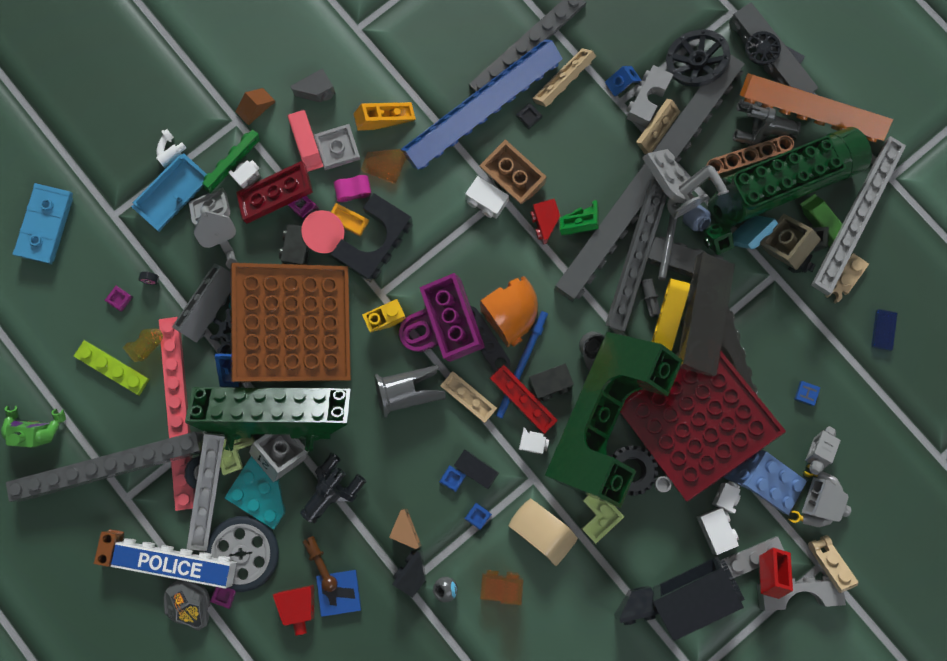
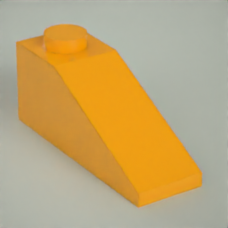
(381, 115)

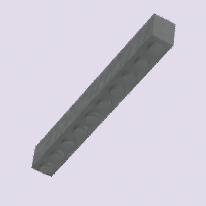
(105, 467)

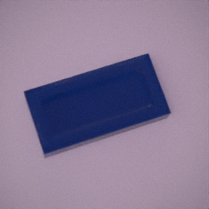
(884, 330)

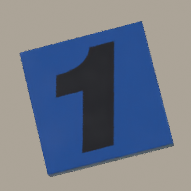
(344, 598)

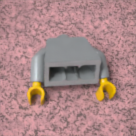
(824, 501)

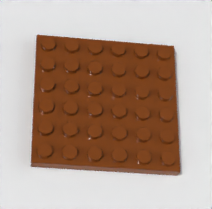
(289, 323)

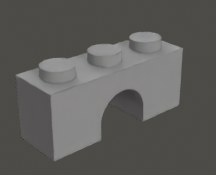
(655, 83)

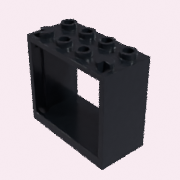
(697, 597)

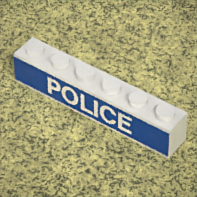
(174, 564)

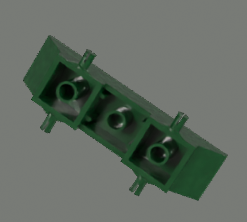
(285, 411)

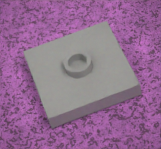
(337, 147)

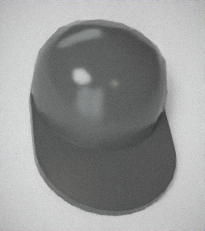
(589, 347)

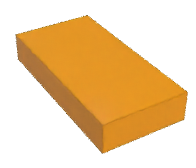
(351, 221)

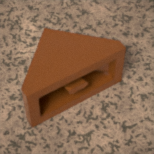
(254, 104)

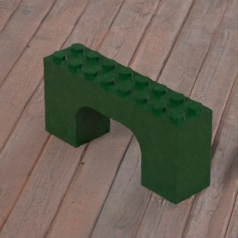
(617, 372)

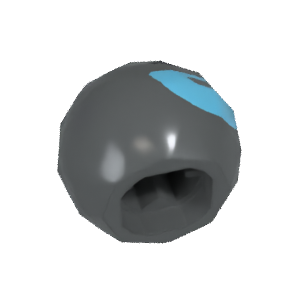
(445, 589)

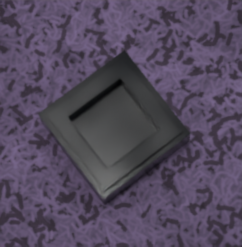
(529, 116)

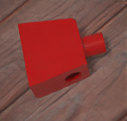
(296, 607)

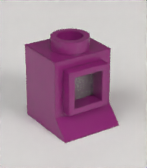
(303, 207)

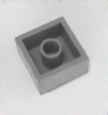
(278, 454)

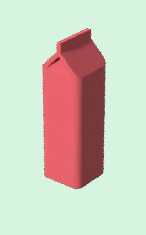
(305, 140)

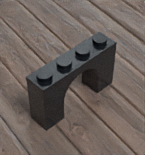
(369, 263)

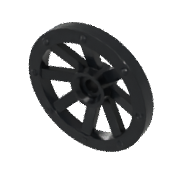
(698, 59)

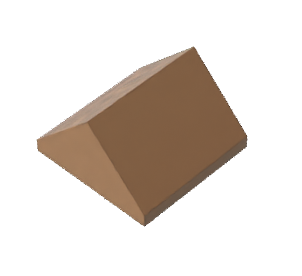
(405, 531)

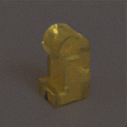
(144, 345)

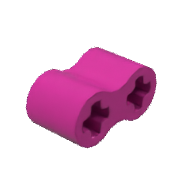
(352, 188)

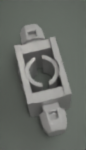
(822, 450)

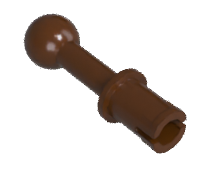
(329, 582)

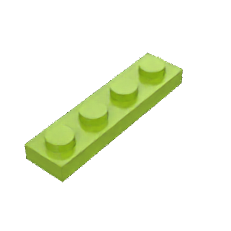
(111, 367)

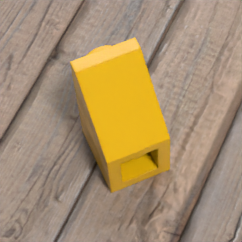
(384, 316)

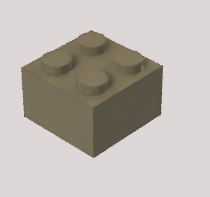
(790, 241)

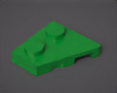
(580, 220)

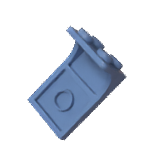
(769, 480)

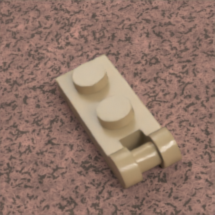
(833, 564)

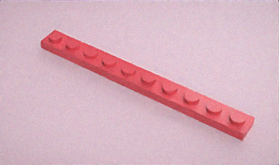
(176, 406)

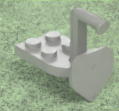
(676, 185)
(212, 222)

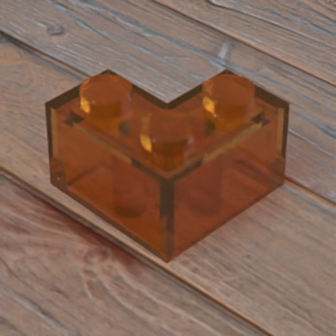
(502, 588)

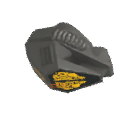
(187, 604)

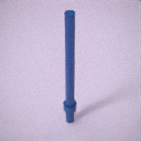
(536, 330)

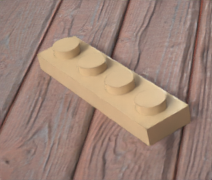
(564, 77)

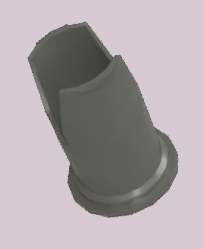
(399, 391)

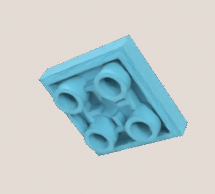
(753, 231)

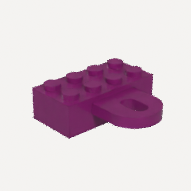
(446, 319)

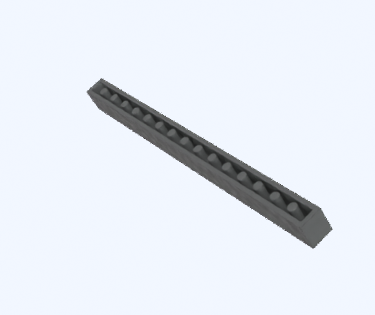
(632, 199)

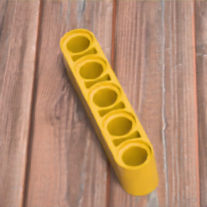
(671, 313)

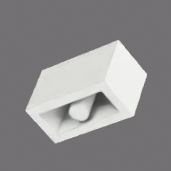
(486, 197)
(718, 530)

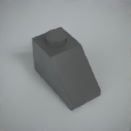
(314, 87)

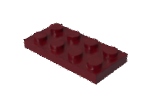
(274, 192)

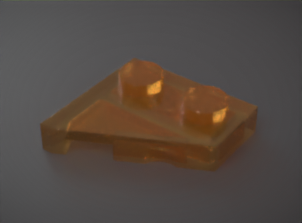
(384, 164)

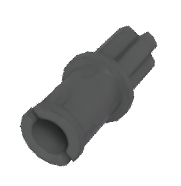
(651, 297)

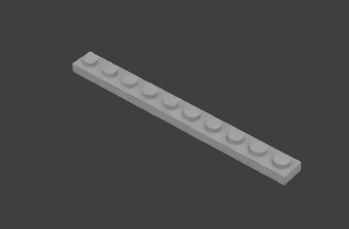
(858, 216)

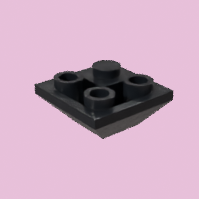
(412, 576)
(637, 605)

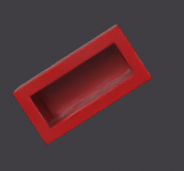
(775, 573)

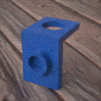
(622, 79)

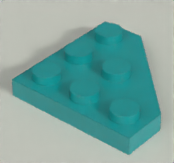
(257, 494)

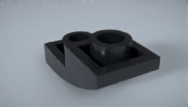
(476, 469)

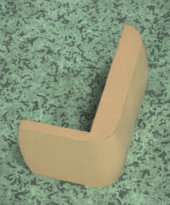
(543, 531)

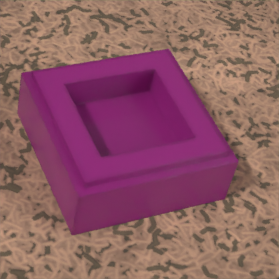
(118, 298)
(223, 597)

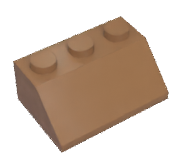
(513, 172)

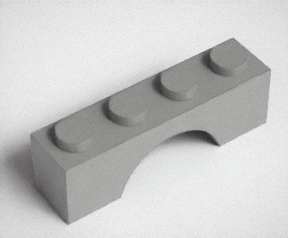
(822, 590)

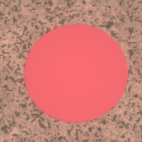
(322, 231)

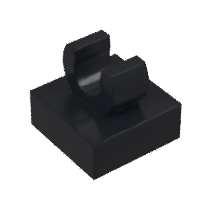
(806, 265)

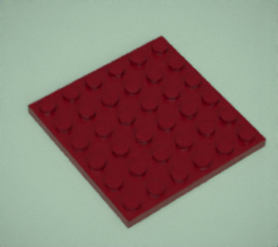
(702, 426)

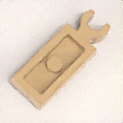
(849, 276)

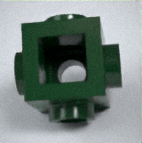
(718, 238)

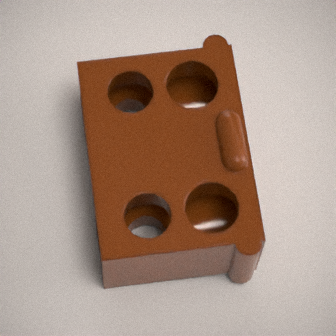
(106, 546)

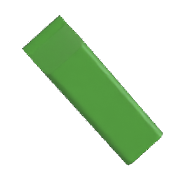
(821, 215)

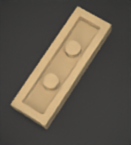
(658, 126)
(468, 397)

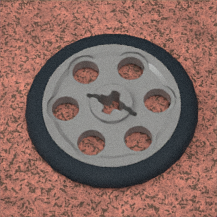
(268, 550)

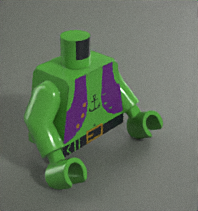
(29, 433)

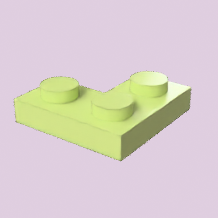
(230, 459)
(606, 518)

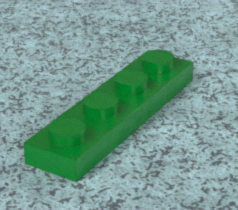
(234, 157)

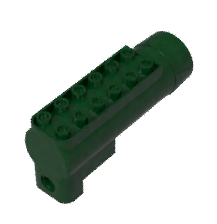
(791, 176)

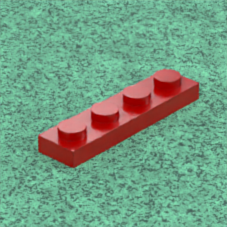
(523, 399)

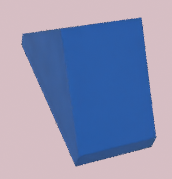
(223, 365)

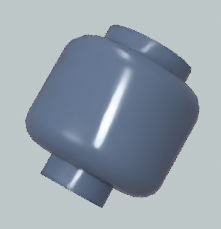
(697, 219)

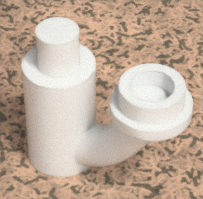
(168, 156)

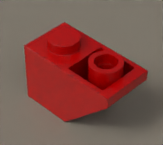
(546, 217)

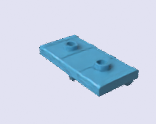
(169, 192)
(43, 224)

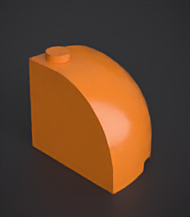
(511, 310)

